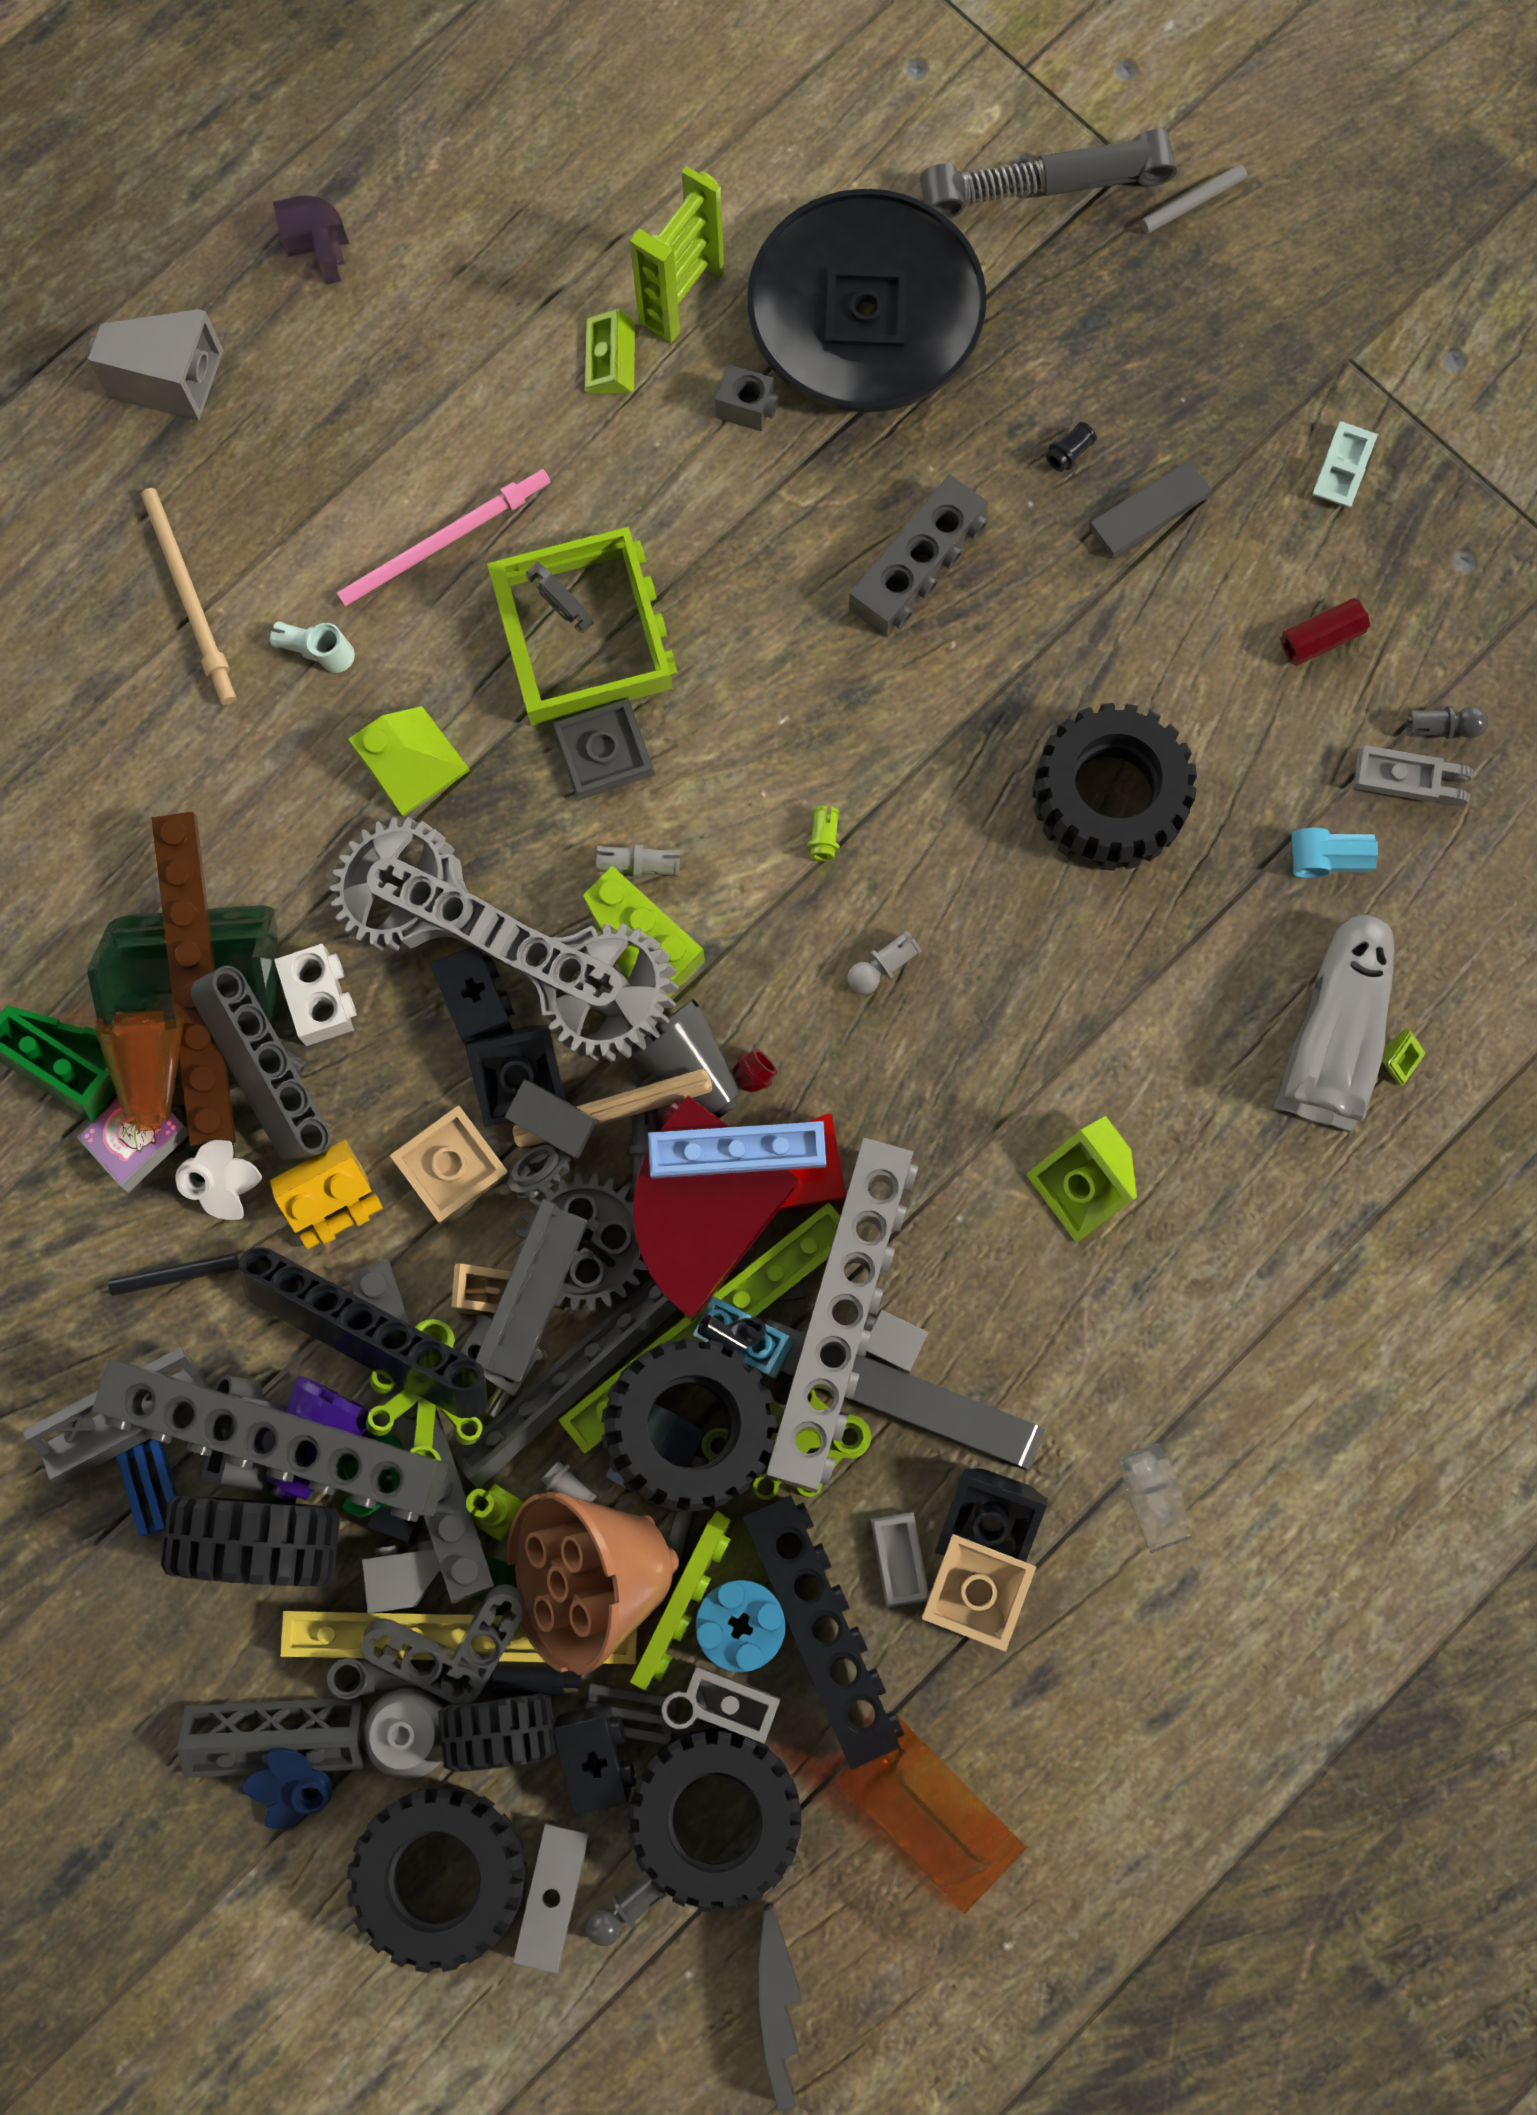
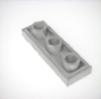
(543, 1923)

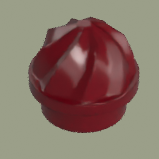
(754, 1071)

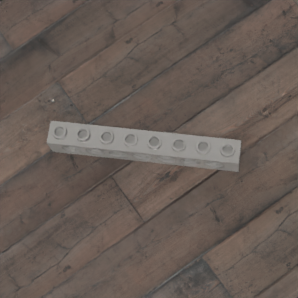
(874, 1163)

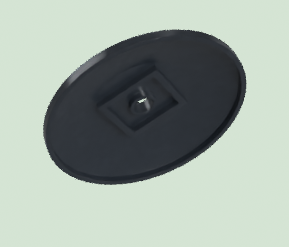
(878, 252)

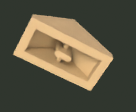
(478, 1289)

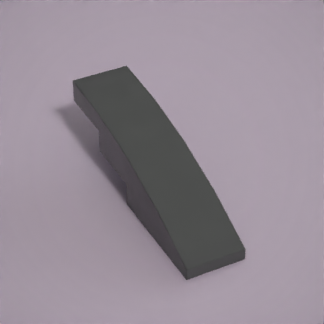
(776, 1990)

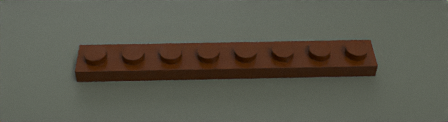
(190, 958)

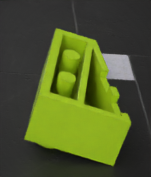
(618, 901)

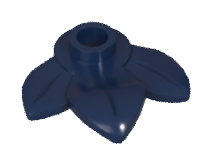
(283, 1786)

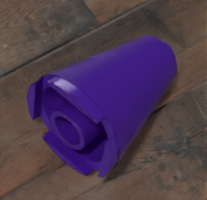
(323, 1406)

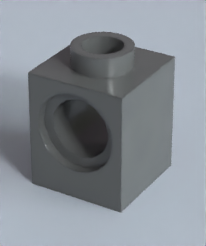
(741, 383)

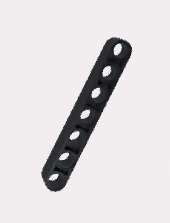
(364, 1332)

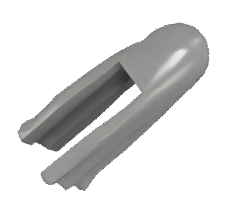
(1344, 1028)

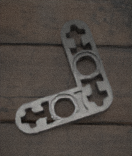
(461, 1661)

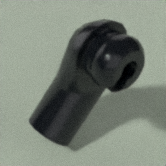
(735, 1335)

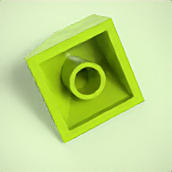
(408, 757)
(1087, 1178)

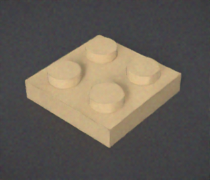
(449, 1165)

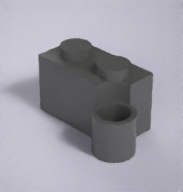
(215, 1467)

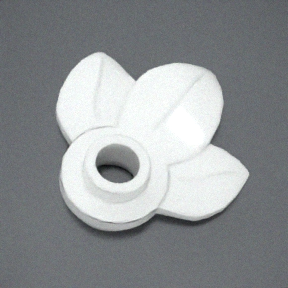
(223, 1177)

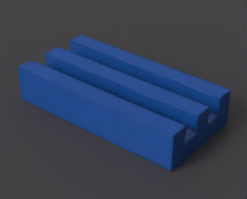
(132, 1489)

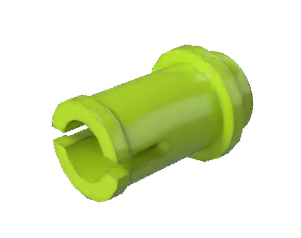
(824, 832)

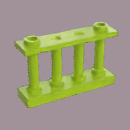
(674, 259)

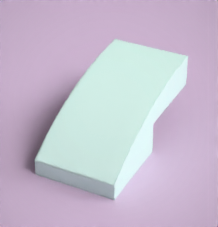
(1344, 464)

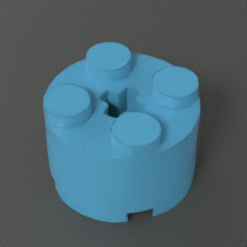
(716, 1635)

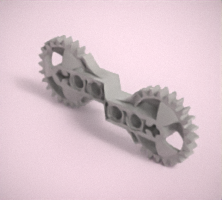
(505, 939)

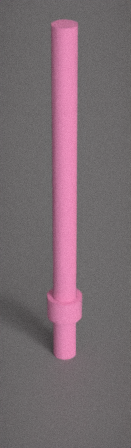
(510, 497)

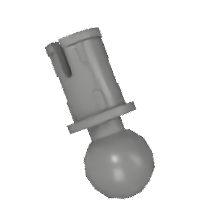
(865, 976)

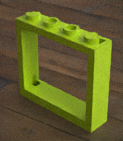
(566, 558)

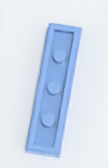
(737, 1149)

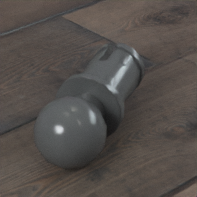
(1468, 722)
(605, 1925)

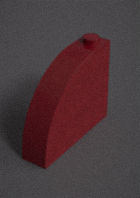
(701, 1225)

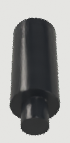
(532, 1678)

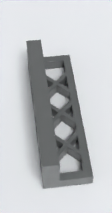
(531, 1292)
(90, 1441)
(233, 1752)

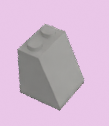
(158, 361)

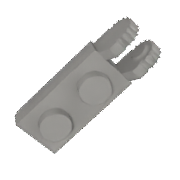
(1410, 775)

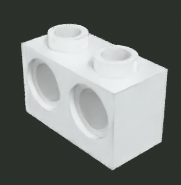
(307, 998)

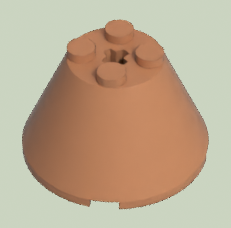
(585, 1577)

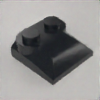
(507, 1059)
(994, 1513)

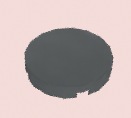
(559, 597)

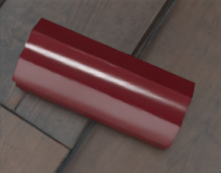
(1325, 631)

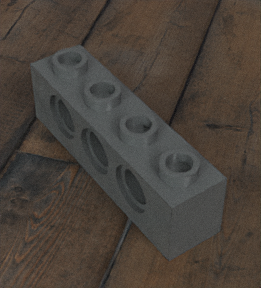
(950, 504)

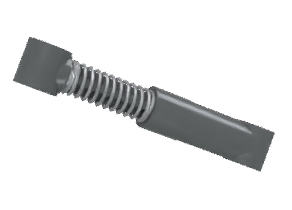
(1143, 159)

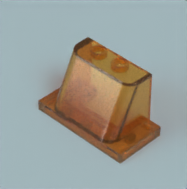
(934, 1819)

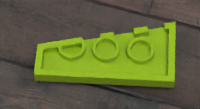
(690, 1587)

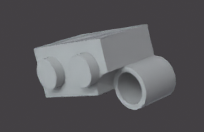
(726, 1704)

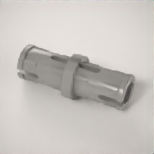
(638, 860)

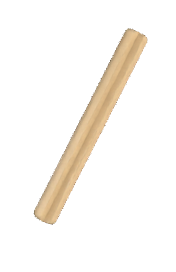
(634, 1102)

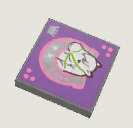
(127, 1152)

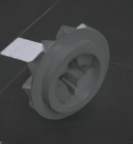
(538, 1171)

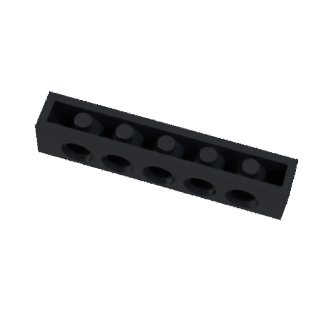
(767, 1528)

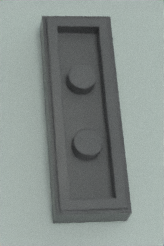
(1150, 509)

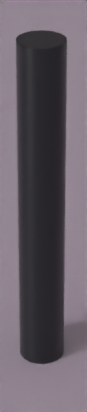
(173, 1274)

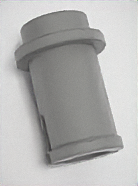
(562, 1481)

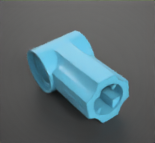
(1320, 853)

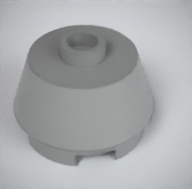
(404, 1733)

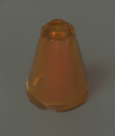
(142, 1063)

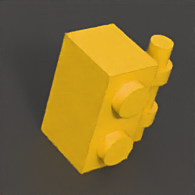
(322, 1187)

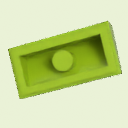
(610, 353)

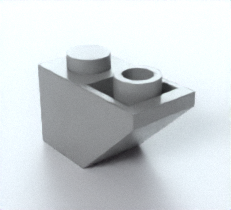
(400, 1579)

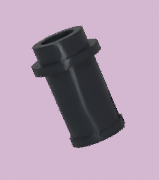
(1064, 453)

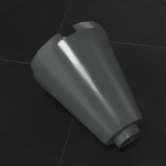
(686, 1047)

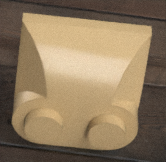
(978, 1592)

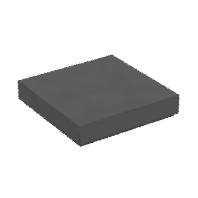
(603, 749)

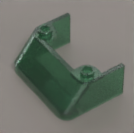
(134, 963)

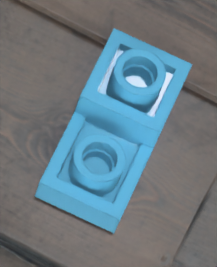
(767, 1354)

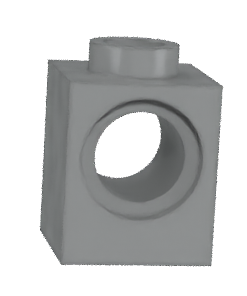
(894, 1341)

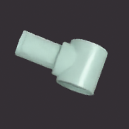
(313, 644)

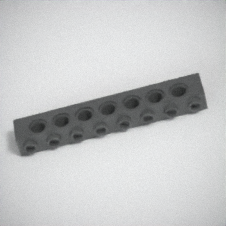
(127, 1384)

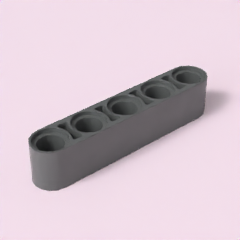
(255, 1045)

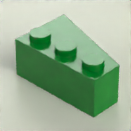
(57, 1059)

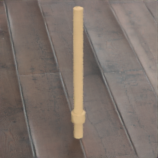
(213, 661)

